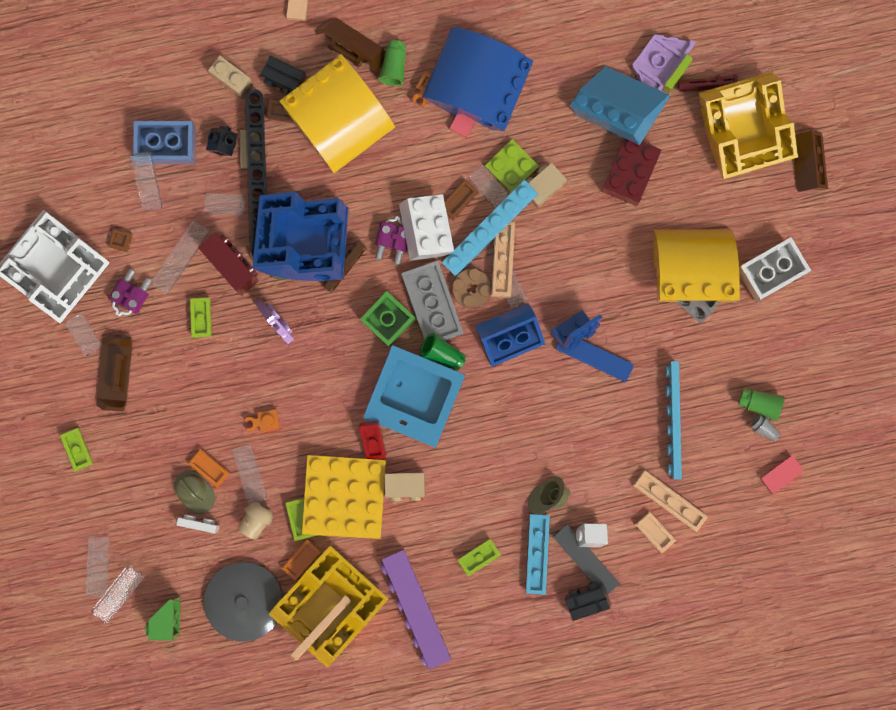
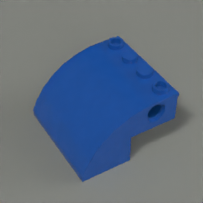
(478, 78)
(300, 237)

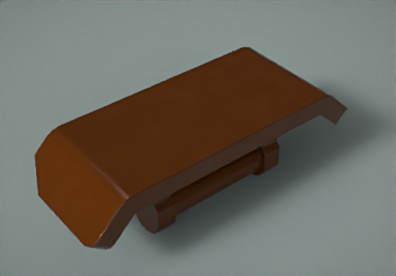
(353, 41)
(114, 372)

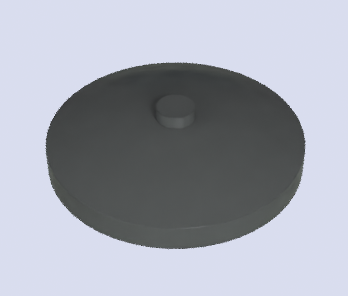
(241, 600)

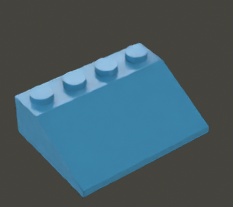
(619, 104)

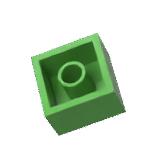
(388, 319)

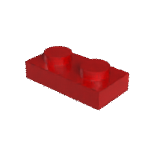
(372, 440)

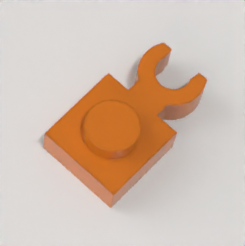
(421, 87)
(266, 421)

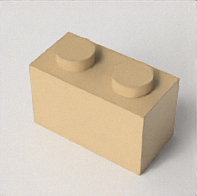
(230, 77)
(546, 183)
(405, 485)

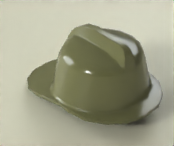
(194, 492)
(548, 496)

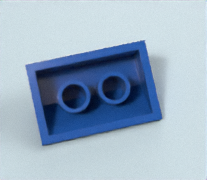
(510, 334)

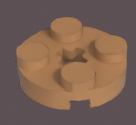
(472, 277)

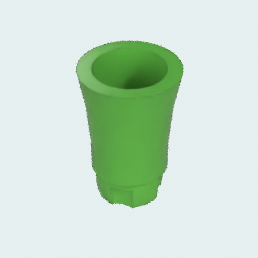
(393, 64)
(762, 403)

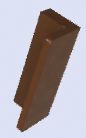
(810, 163)

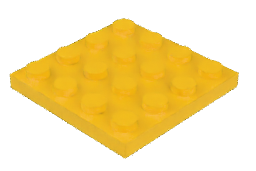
(343, 497)

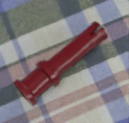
(706, 84)

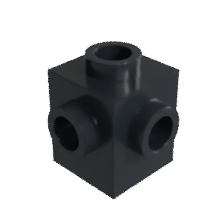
(221, 141)

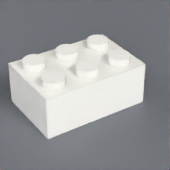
(426, 227)
(773, 269)

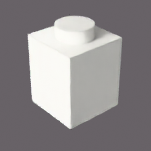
(592, 535)

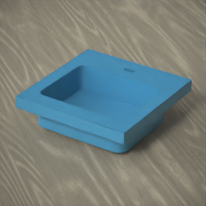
(416, 393)

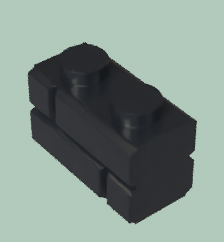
(282, 75)
(587, 601)

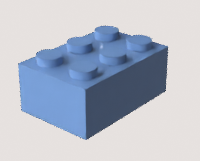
(166, 140)

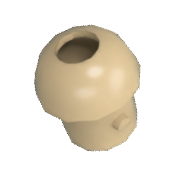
(255, 520)

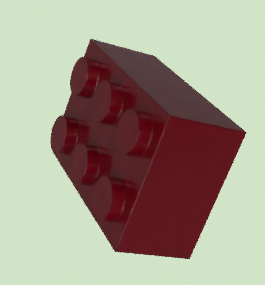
(631, 171)
(229, 263)

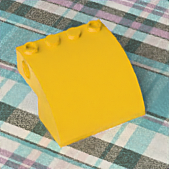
(337, 113)
(748, 125)
(696, 265)
(315, 597)

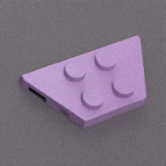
(660, 60)
(272, 318)

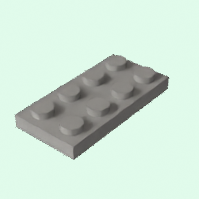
(432, 301)

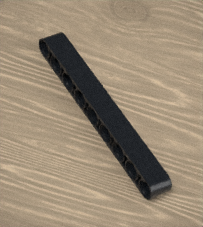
(254, 166)

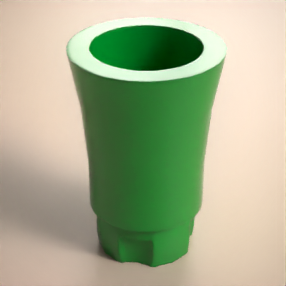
(442, 352)

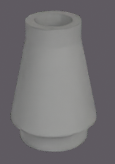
(764, 427)

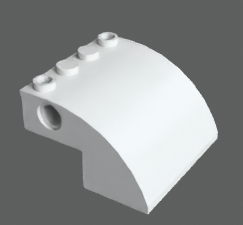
(52, 266)

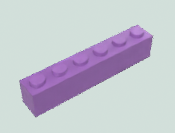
(416, 609)

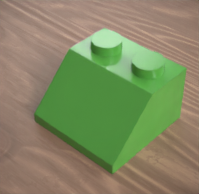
(165, 622)

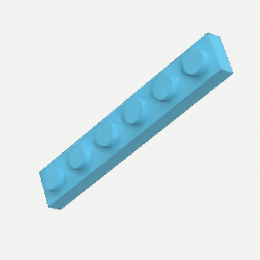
(490, 228)
(673, 412)

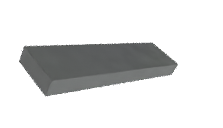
(585, 559)

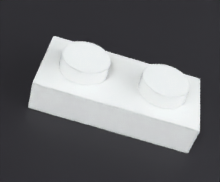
(189, 522)

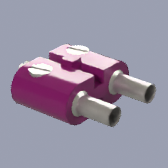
(391, 237)
(129, 296)

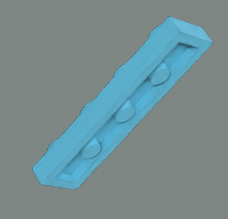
(537, 554)

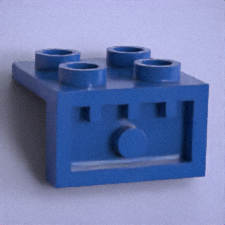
(575, 329)

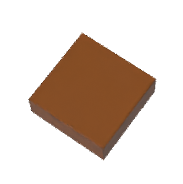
(120, 240)

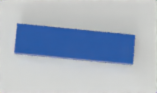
(599, 360)

